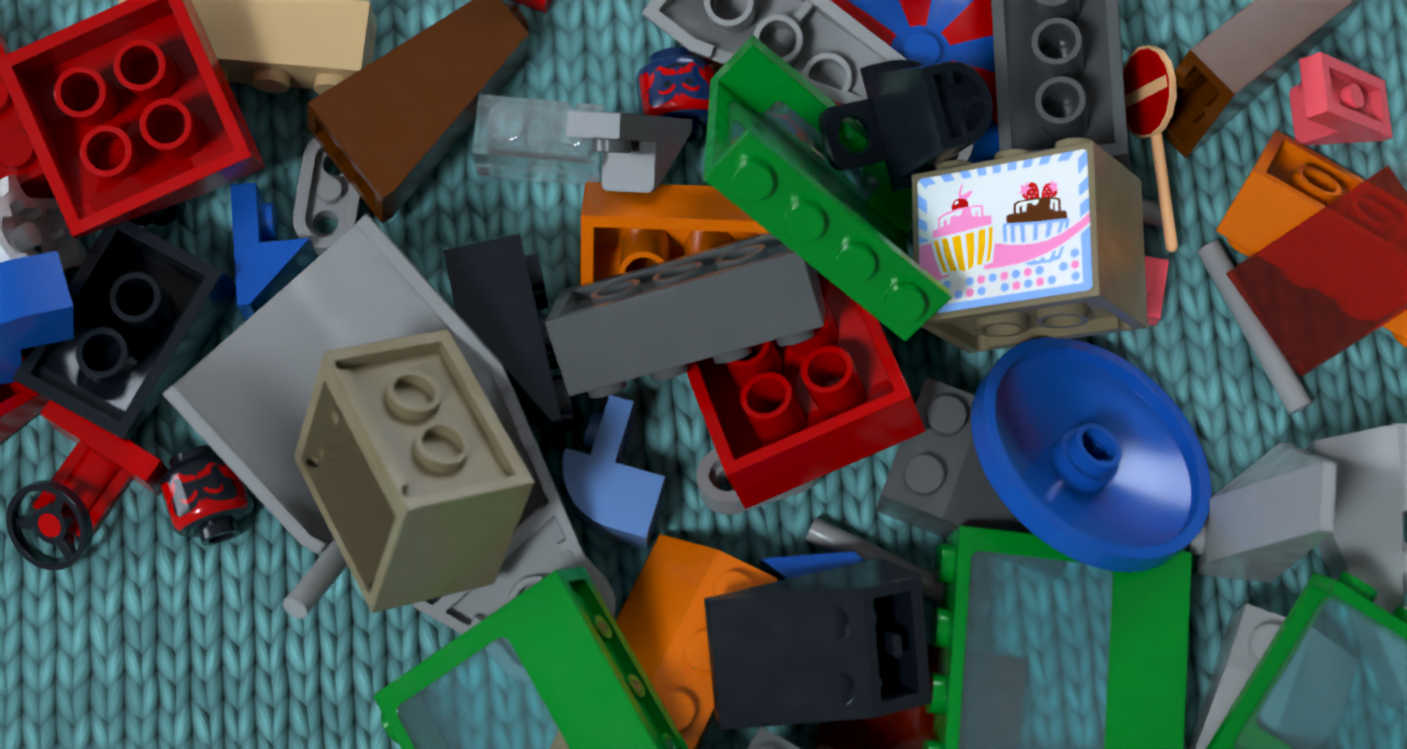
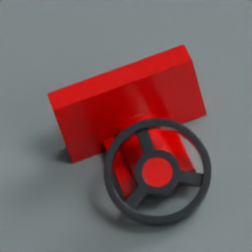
(80, 490)

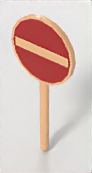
(1149, 108)

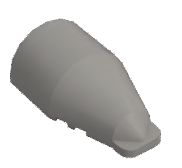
(259, 381)

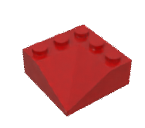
(129, 113)
(806, 405)

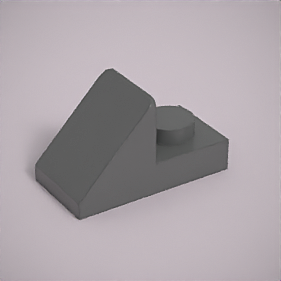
(633, 146)

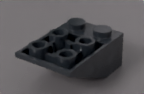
(499, 298)
(819, 647)

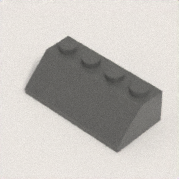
(1059, 74)
(683, 313)

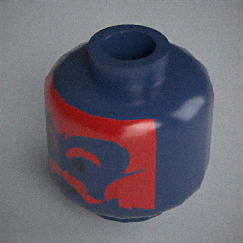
(676, 87)

